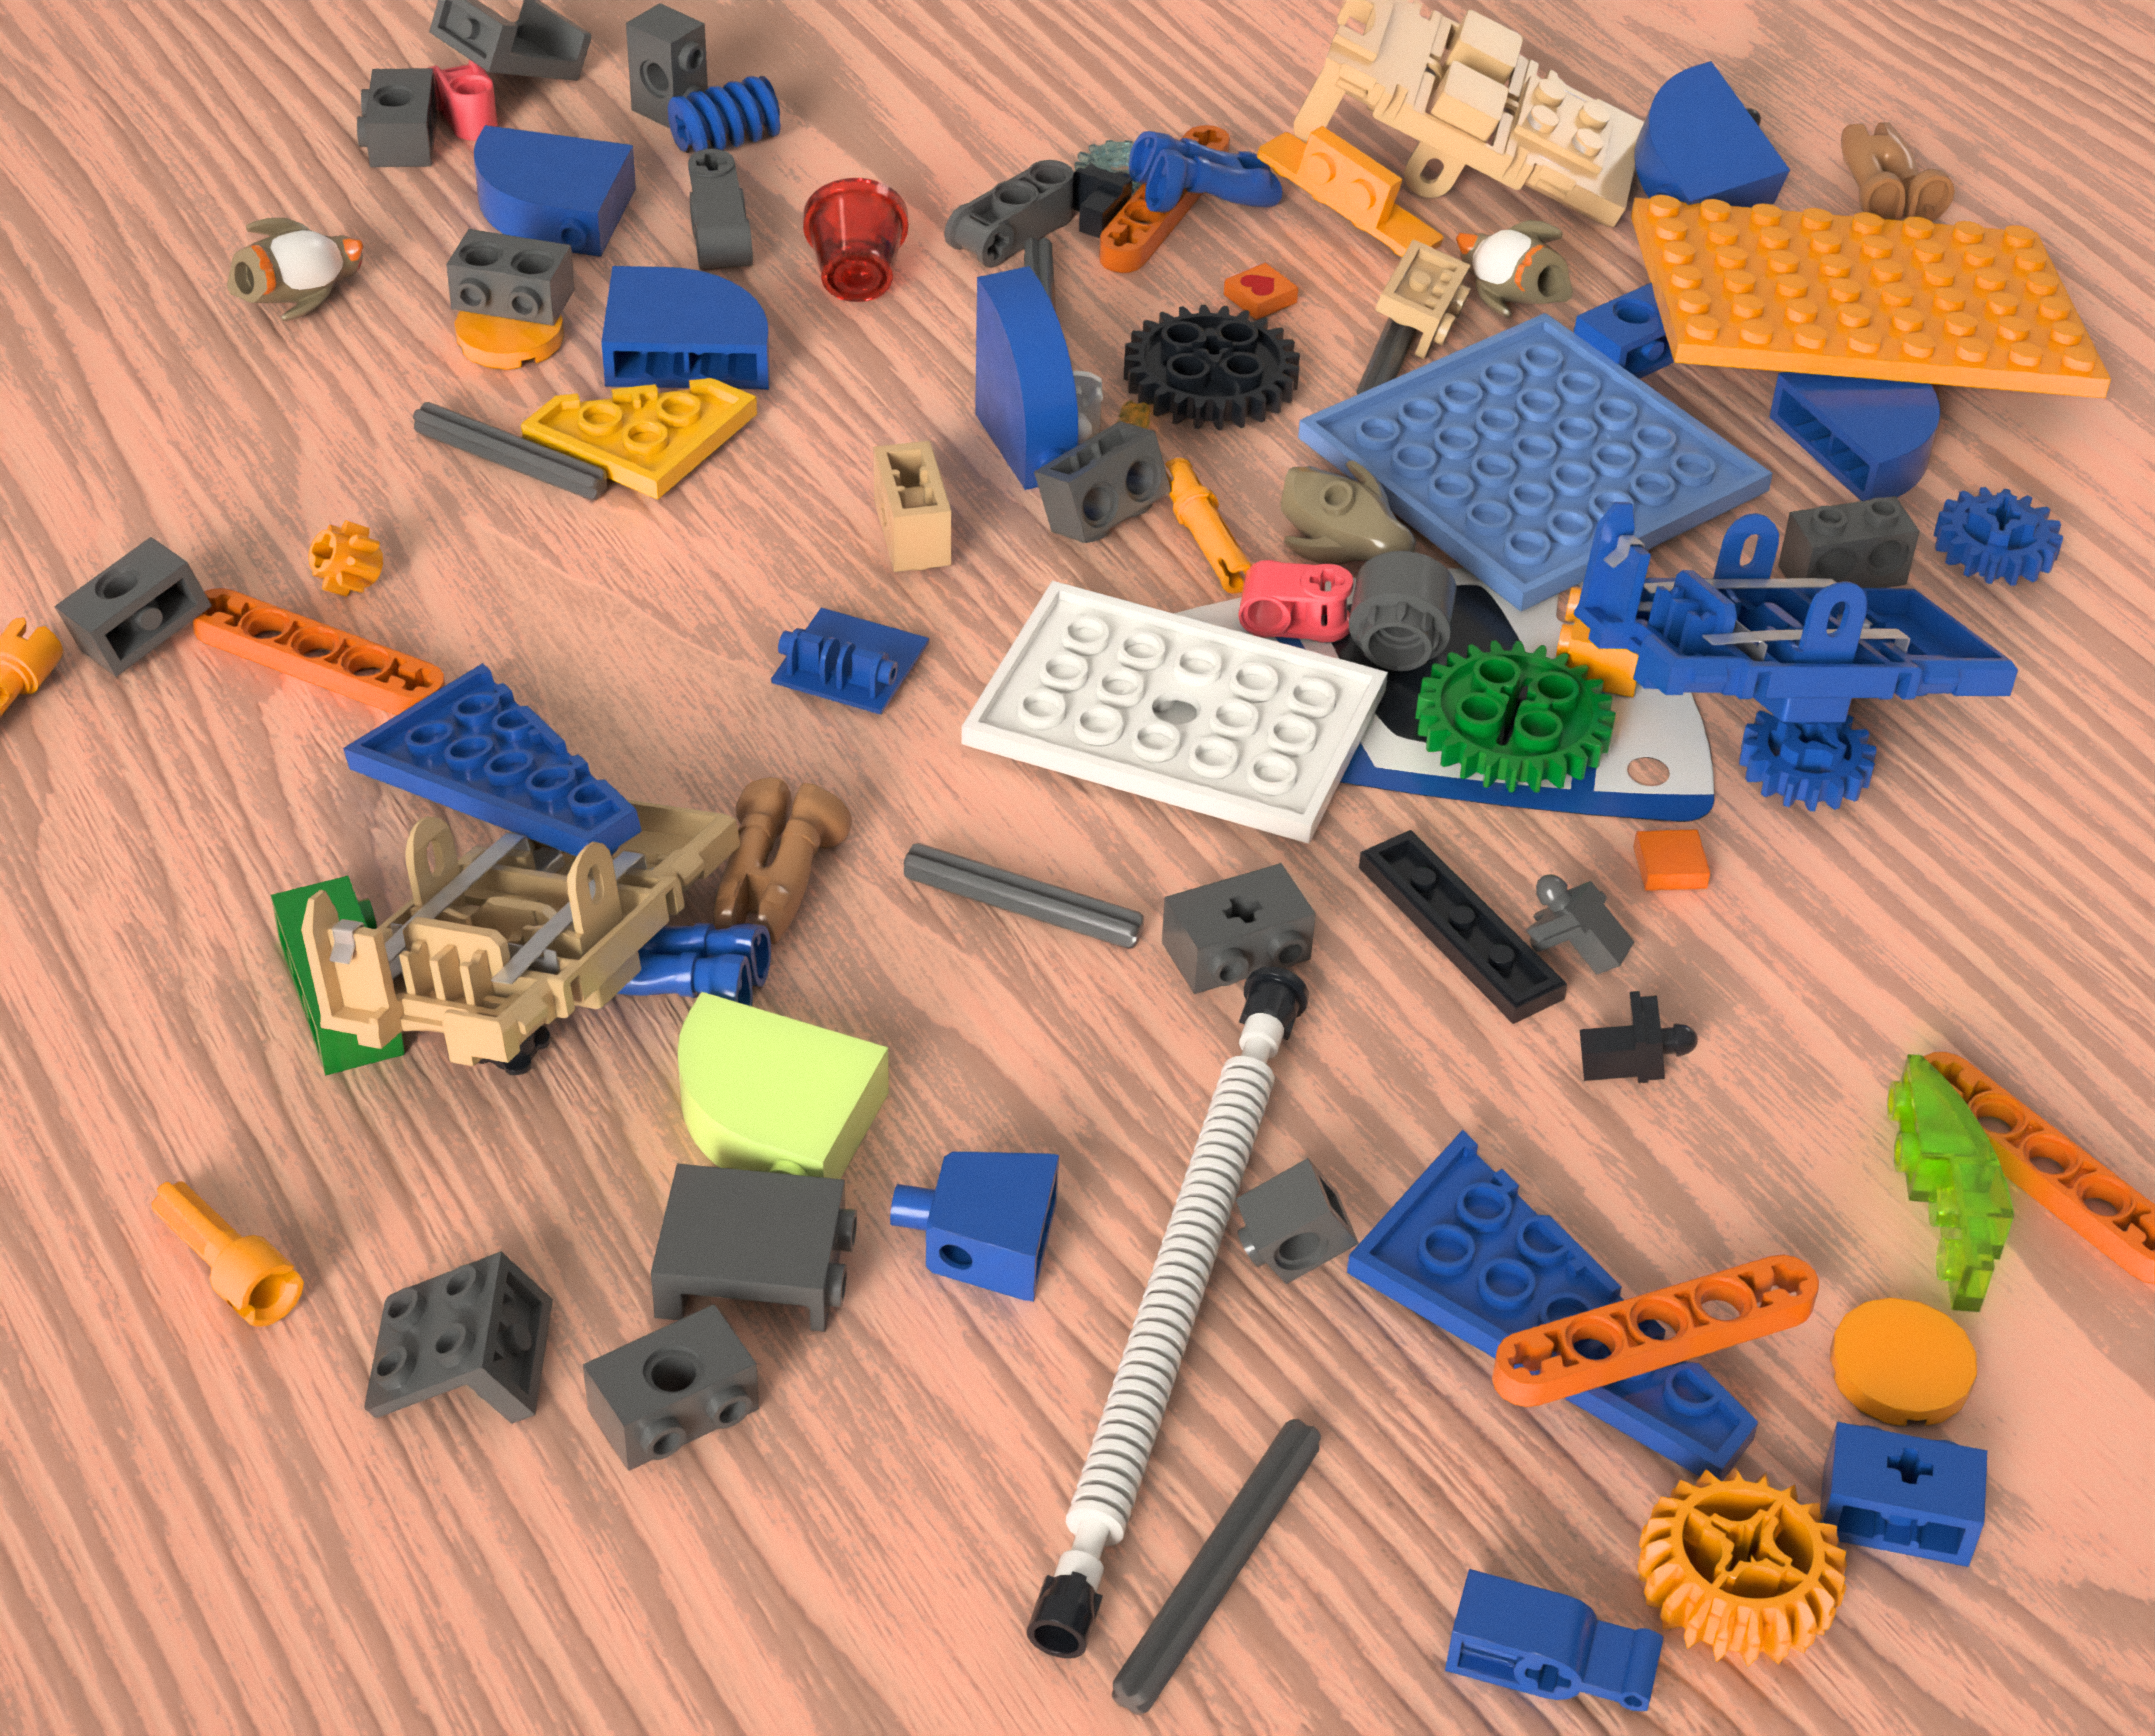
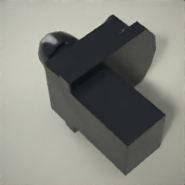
(1099, 197)
(1634, 1048)

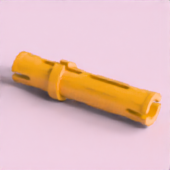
(1199, 512)

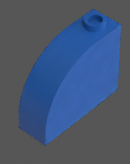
(1706, 144)
(553, 186)
(682, 328)
(1023, 373)
(1860, 429)

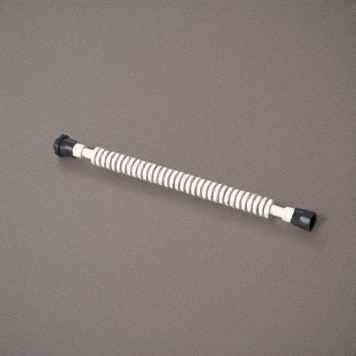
(1166, 1316)

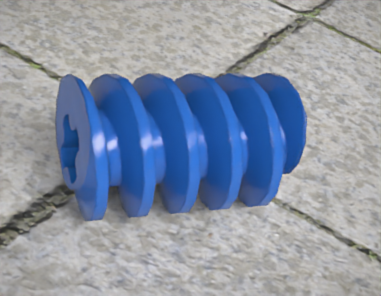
(725, 113)

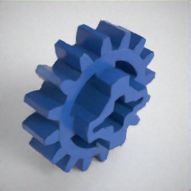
(1998, 536)
(1807, 760)

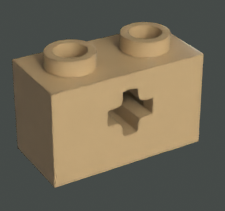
(912, 506)

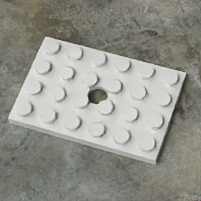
(1267, 728)

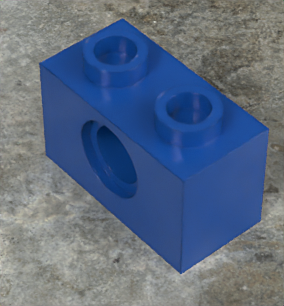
(1628, 332)

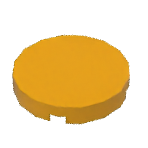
(505, 341)
(1903, 1361)

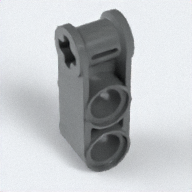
(718, 211)
(1013, 212)

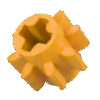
(345, 558)

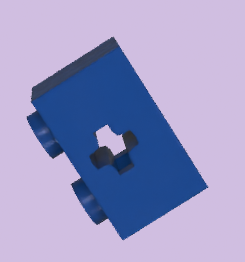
(1904, 1493)

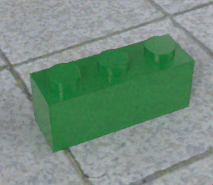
(335, 1049)

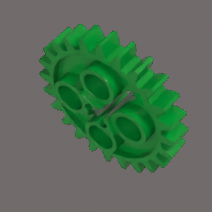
(1556, 728)

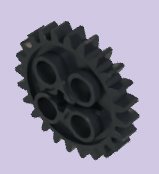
(1211, 367)

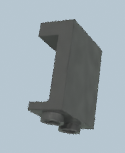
(535, 45)
(753, 1240)

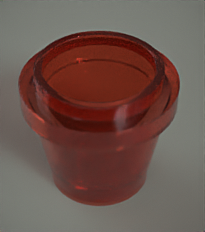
(856, 236)

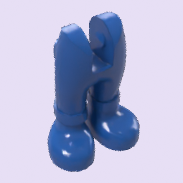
(1176, 164)
(704, 960)

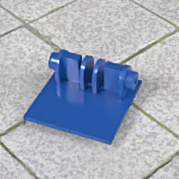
(848, 660)

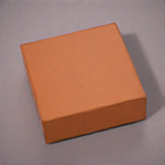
(1671, 859)

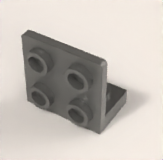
(462, 1328)

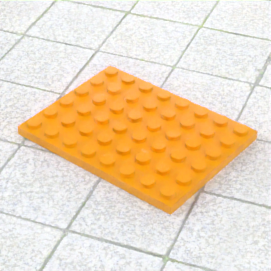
(1864, 297)

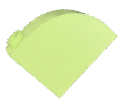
(776, 1089)

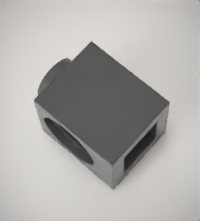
(1294, 1222)

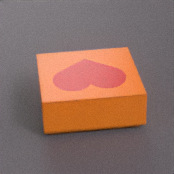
(1261, 290)

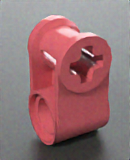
(465, 99)
(1292, 598)

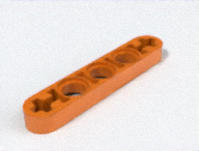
(1146, 238)
(238, 618)
(2061, 1192)
(1634, 1351)

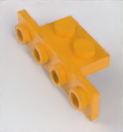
(1349, 184)

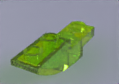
(1955, 1171)

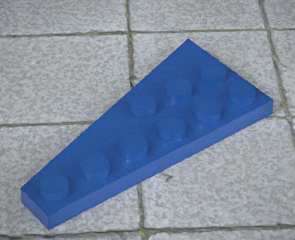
(496, 763)
(1491, 1266)

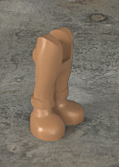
(1890, 176)
(777, 891)

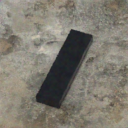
(1462, 926)

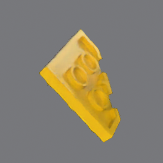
(642, 434)

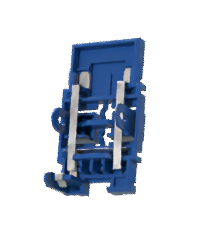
(1783, 641)

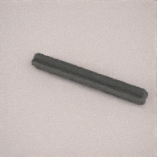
(1215, 1567)

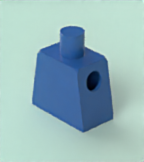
(985, 1218)

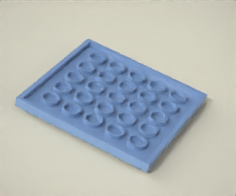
(1523, 451)

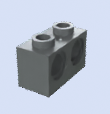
(510, 277)
(1103, 482)
(1852, 543)

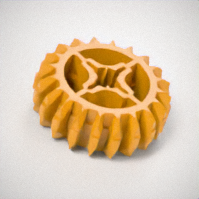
(1742, 1566)

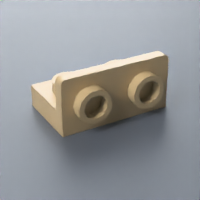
(1426, 293)

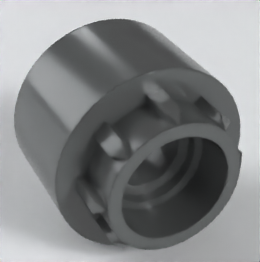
(1402, 609)

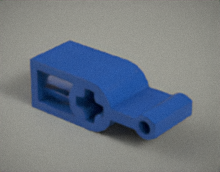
(1549, 1644)

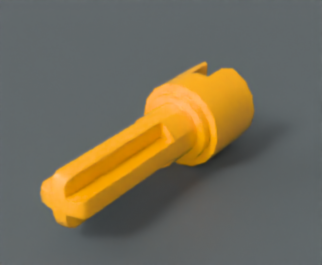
(24, 661)
(244, 1269)

